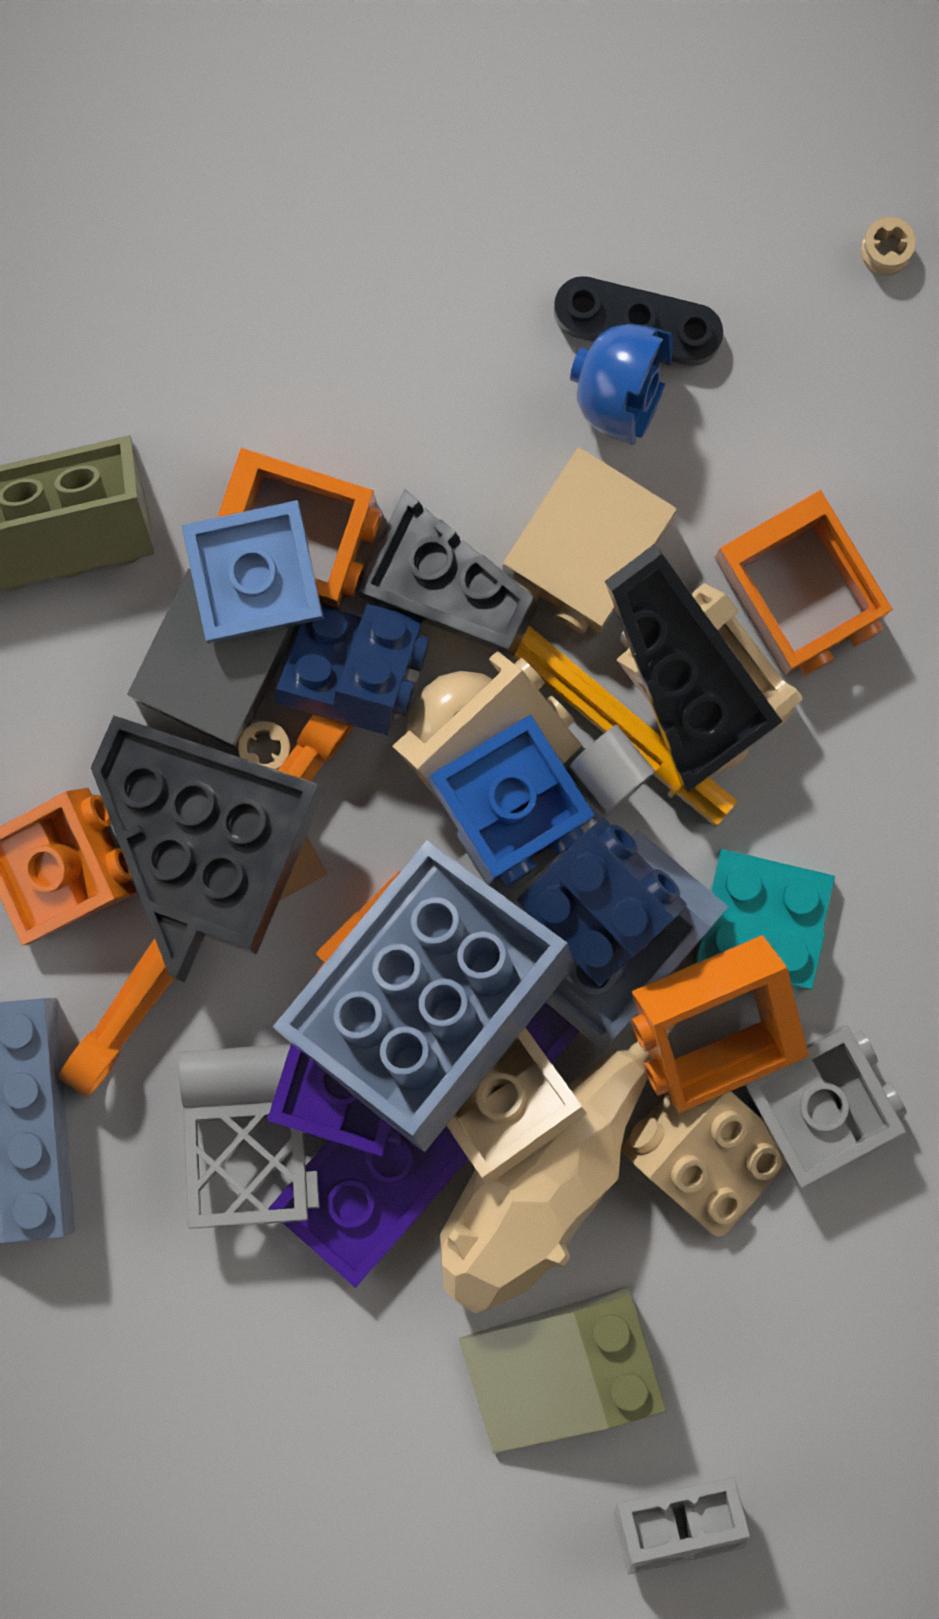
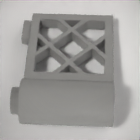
(239, 1086)

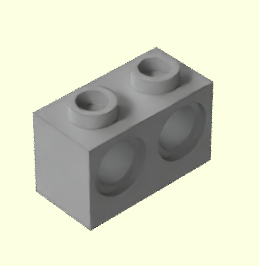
(681, 1525)

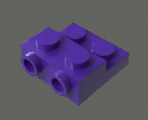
(320, 1106)

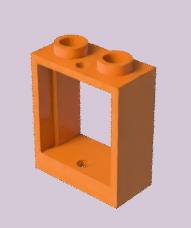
(361, 526)
(773, 533)
(733, 1059)

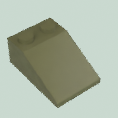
(563, 1372)

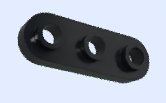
(617, 301)

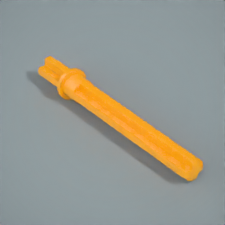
(606, 711)

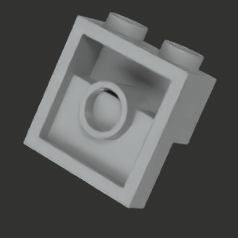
(828, 1106)

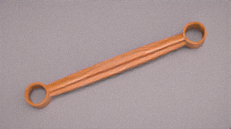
(150, 978)

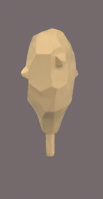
(521, 1223)

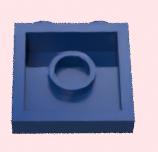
(512, 802)

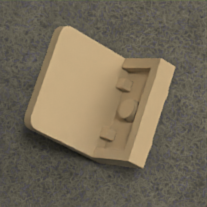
(707, 1157)

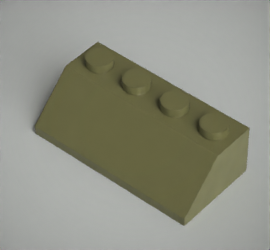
(72, 513)

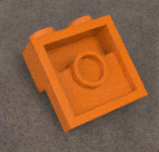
(60, 865)

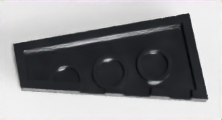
(690, 674)

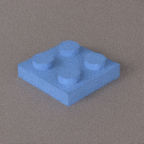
(252, 572)

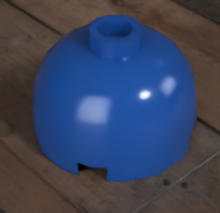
(621, 379)

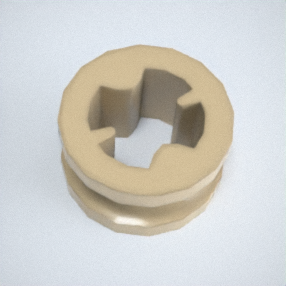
(891, 262)
(276, 734)

